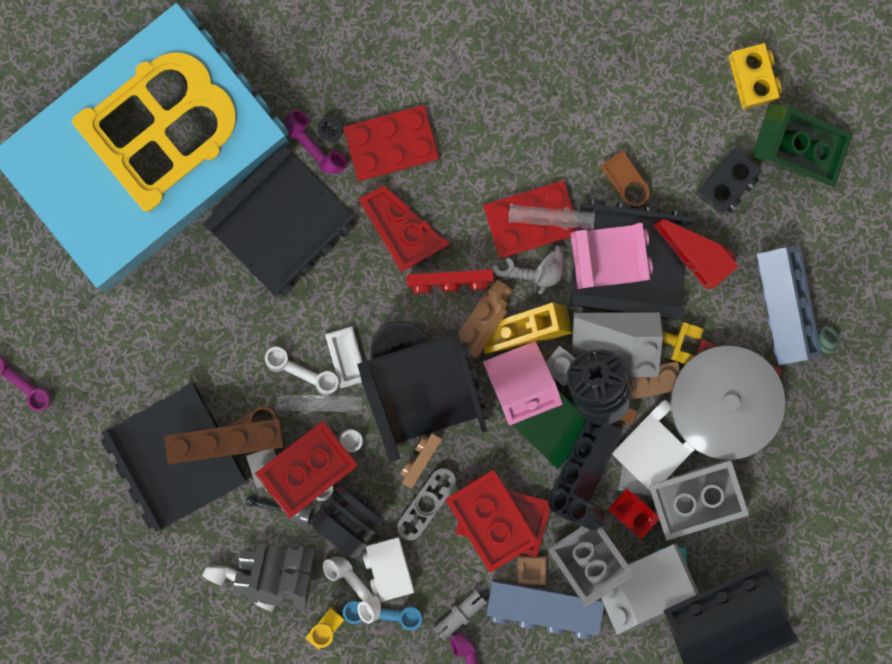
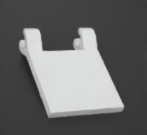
(651, 449)

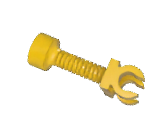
(676, 341)
(323, 632)

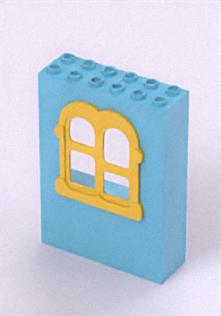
(85, 182)

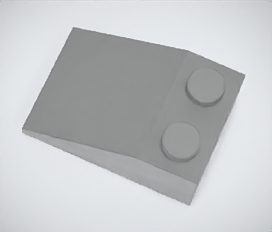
(629, 335)
(698, 499)
(591, 563)
(657, 585)

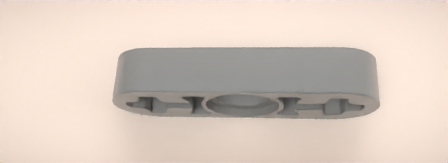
(429, 515)

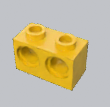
(747, 77)

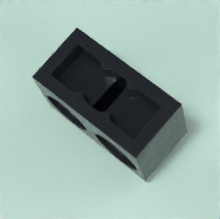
(724, 178)

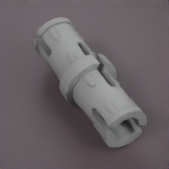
(460, 615)

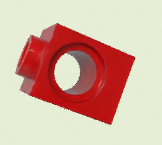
(634, 513)

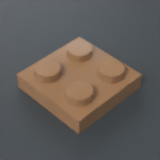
(414, 468)

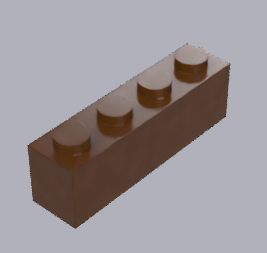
(224, 441)

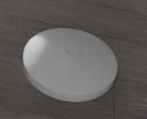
(727, 402)

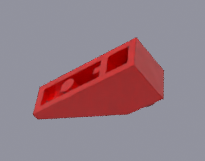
(702, 256)

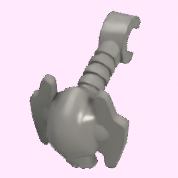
(546, 274)

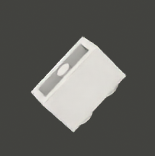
(389, 569)

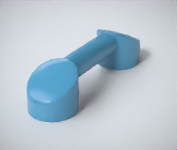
(411, 615)

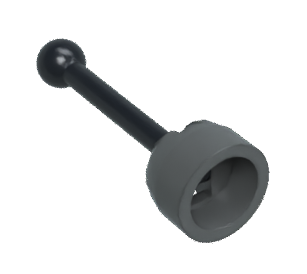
(301, 518)

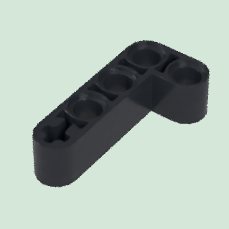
(582, 474)

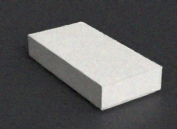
(345, 356)

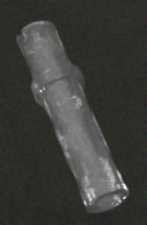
(551, 217)
(319, 403)

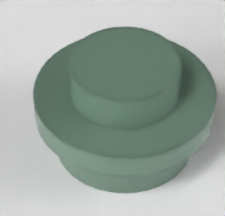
(828, 339)

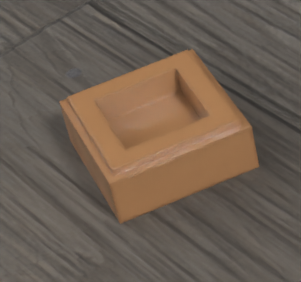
(531, 570)

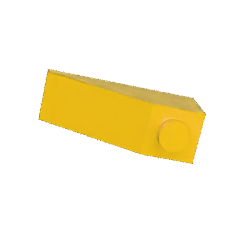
(533, 325)

